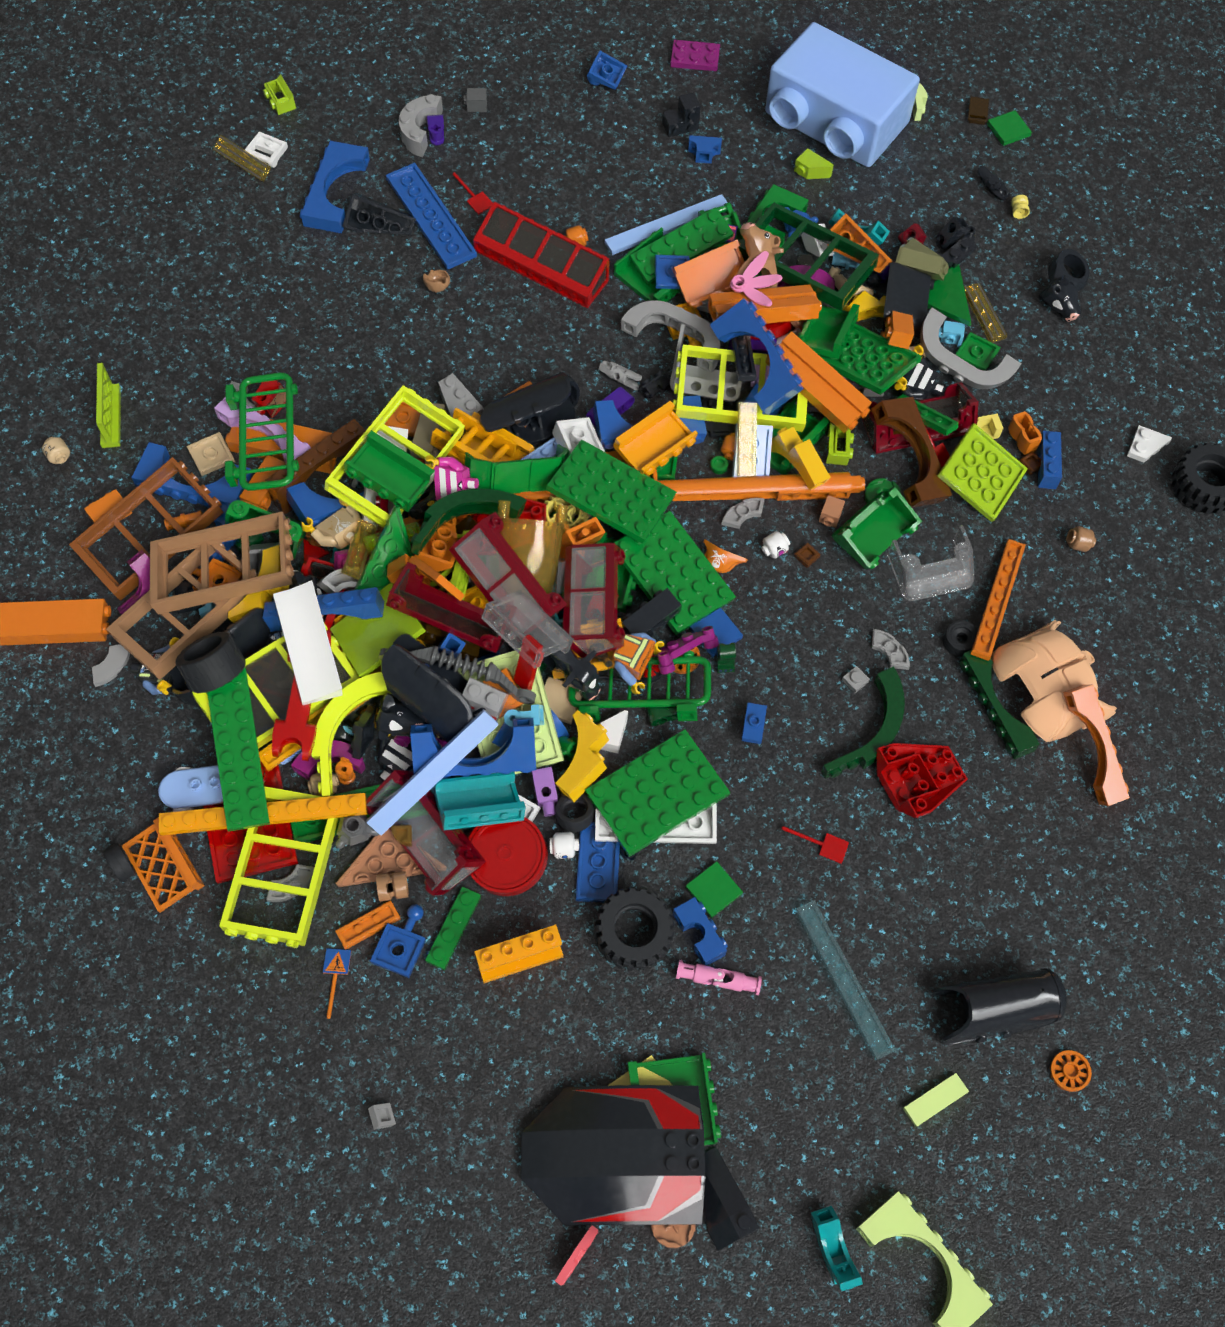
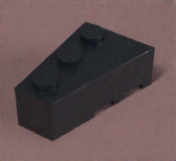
(652, 614)

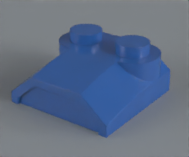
(606, 71)

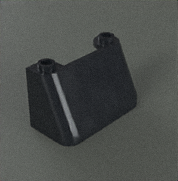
(908, 294)

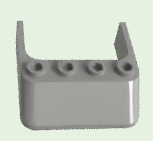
(704, 382)

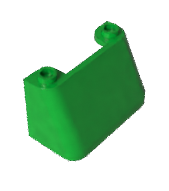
(243, 510)
(876, 526)

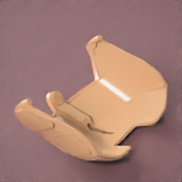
(1033, 657)

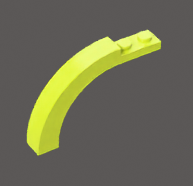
(332, 716)

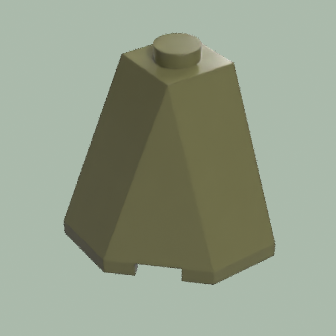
(922, 259)

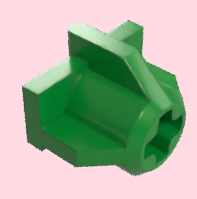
(568, 747)

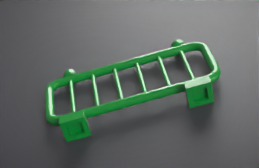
(232, 473)
(685, 707)

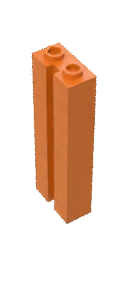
(788, 303)
(824, 385)
(304, 434)
(54, 621)

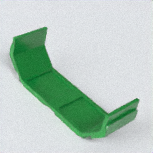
(516, 475)

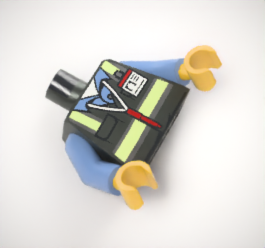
(151, 682)

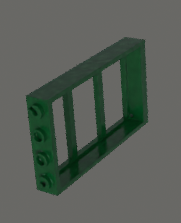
(827, 295)

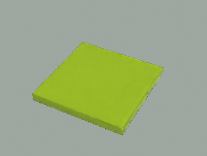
(982, 472)
(366, 637)

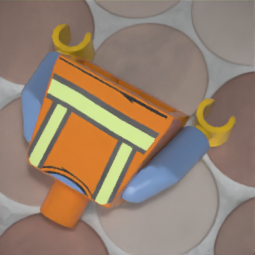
(633, 658)

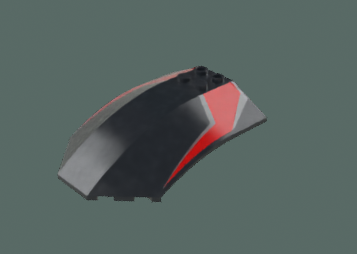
(618, 1155)

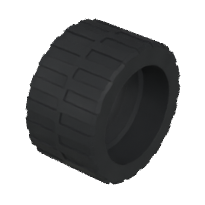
(210, 662)

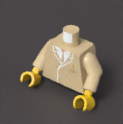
(335, 530)

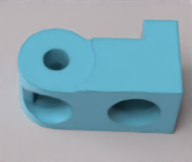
(536, 713)

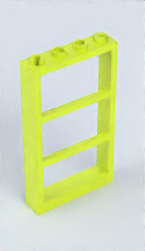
(420, 404)
(728, 416)
(270, 935)

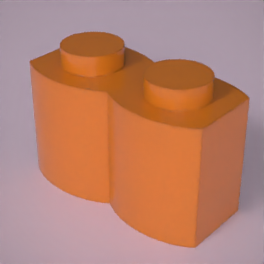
(1024, 432)

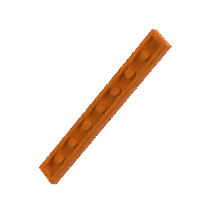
(998, 600)

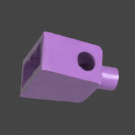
(544, 783)

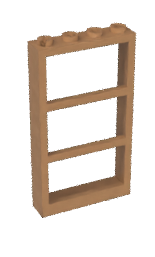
(243, 529)
(203, 628)

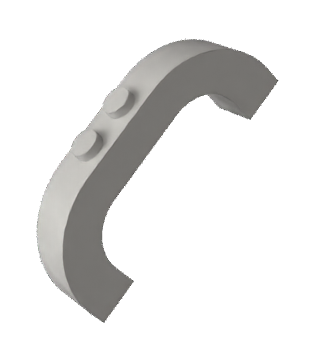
(672, 316)
(956, 366)

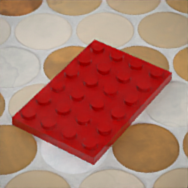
(227, 846)

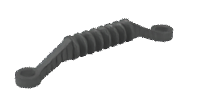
(491, 672)

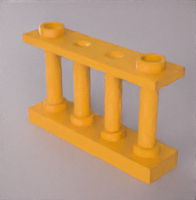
(474, 428)

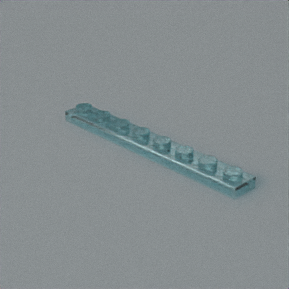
(845, 980)

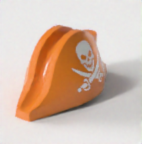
(720, 559)

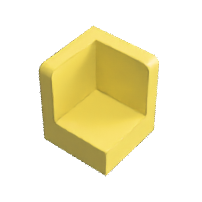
(991, 425)

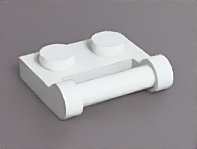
(268, 145)

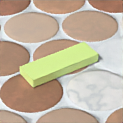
(935, 1100)

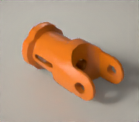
(345, 771)

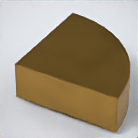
(403, 834)

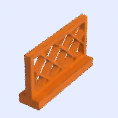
(179, 858)

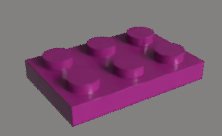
(695, 55)

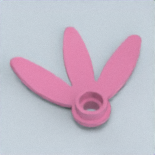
(749, 283)

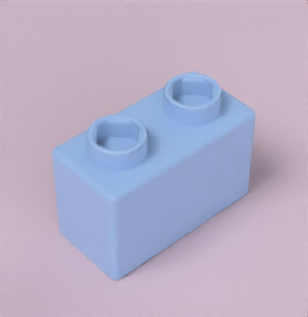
(840, 94)

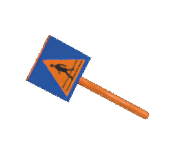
(335, 963)

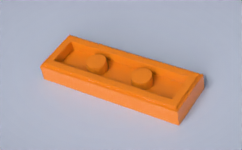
(368, 924)

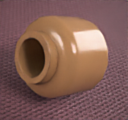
(1081, 538)

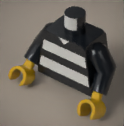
(919, 380)
(394, 757)

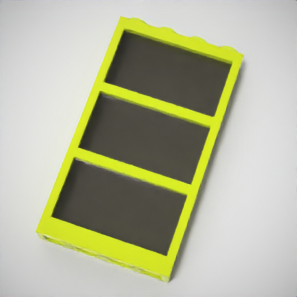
(271, 684)

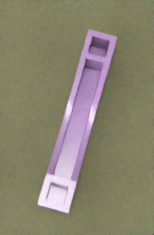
(231, 418)

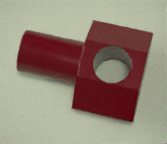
(913, 230)

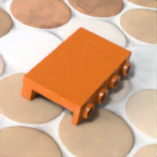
(708, 273)

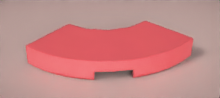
(577, 1255)

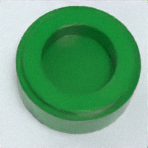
(719, 465)

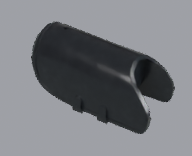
(534, 407)
(248, 633)
(426, 689)
(1007, 1005)

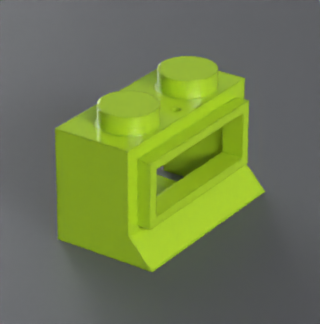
(283, 104)
(834, 456)

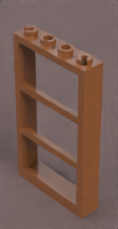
(129, 503)

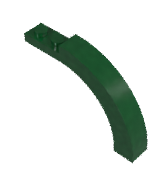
(463, 503)
(893, 703)

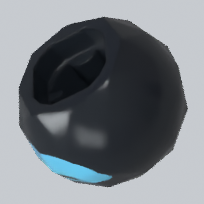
(344, 733)

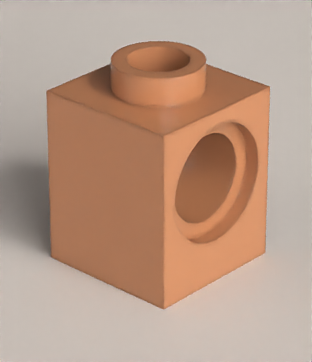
(831, 511)

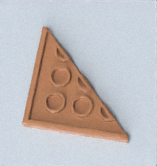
(379, 857)

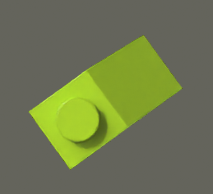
(813, 166)

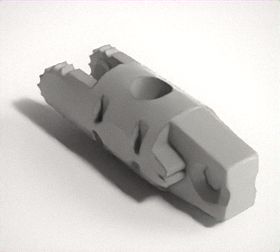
(620, 374)

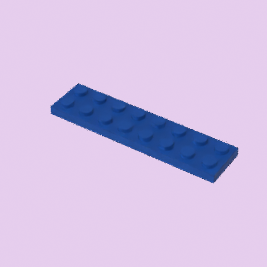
(431, 216)

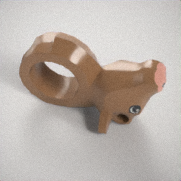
(757, 242)

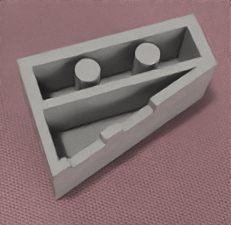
(457, 396)

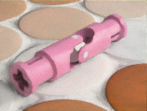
(708, 975)

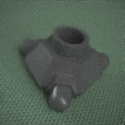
(353, 831)

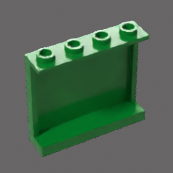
(630, 276)
(687, 1072)

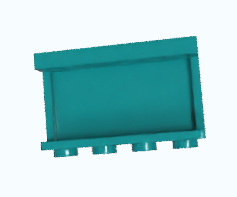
(478, 801)

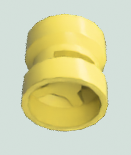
(1020, 206)

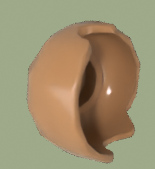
(436, 280)

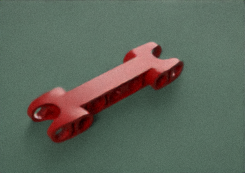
(296, 726)

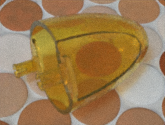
(536, 542)

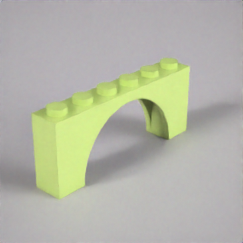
(964, 1298)

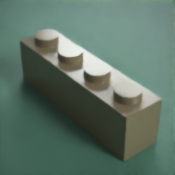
(424, 432)

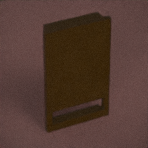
(978, 109)

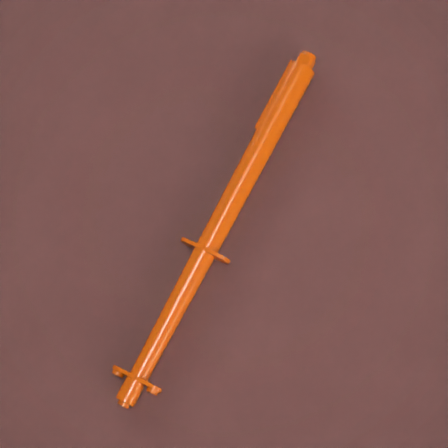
(730, 488)

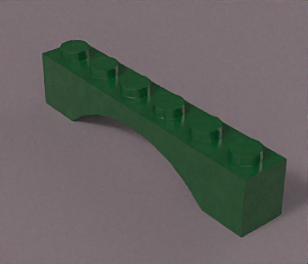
(1017, 736)

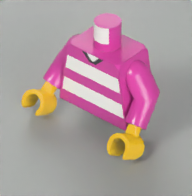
(450, 476)

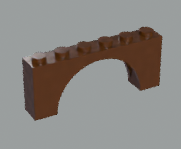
(905, 417)
(333, 446)

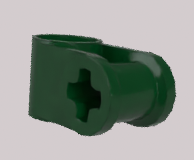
(661, 715)

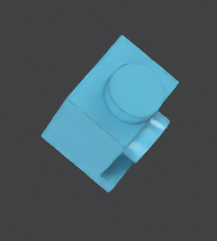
(952, 333)

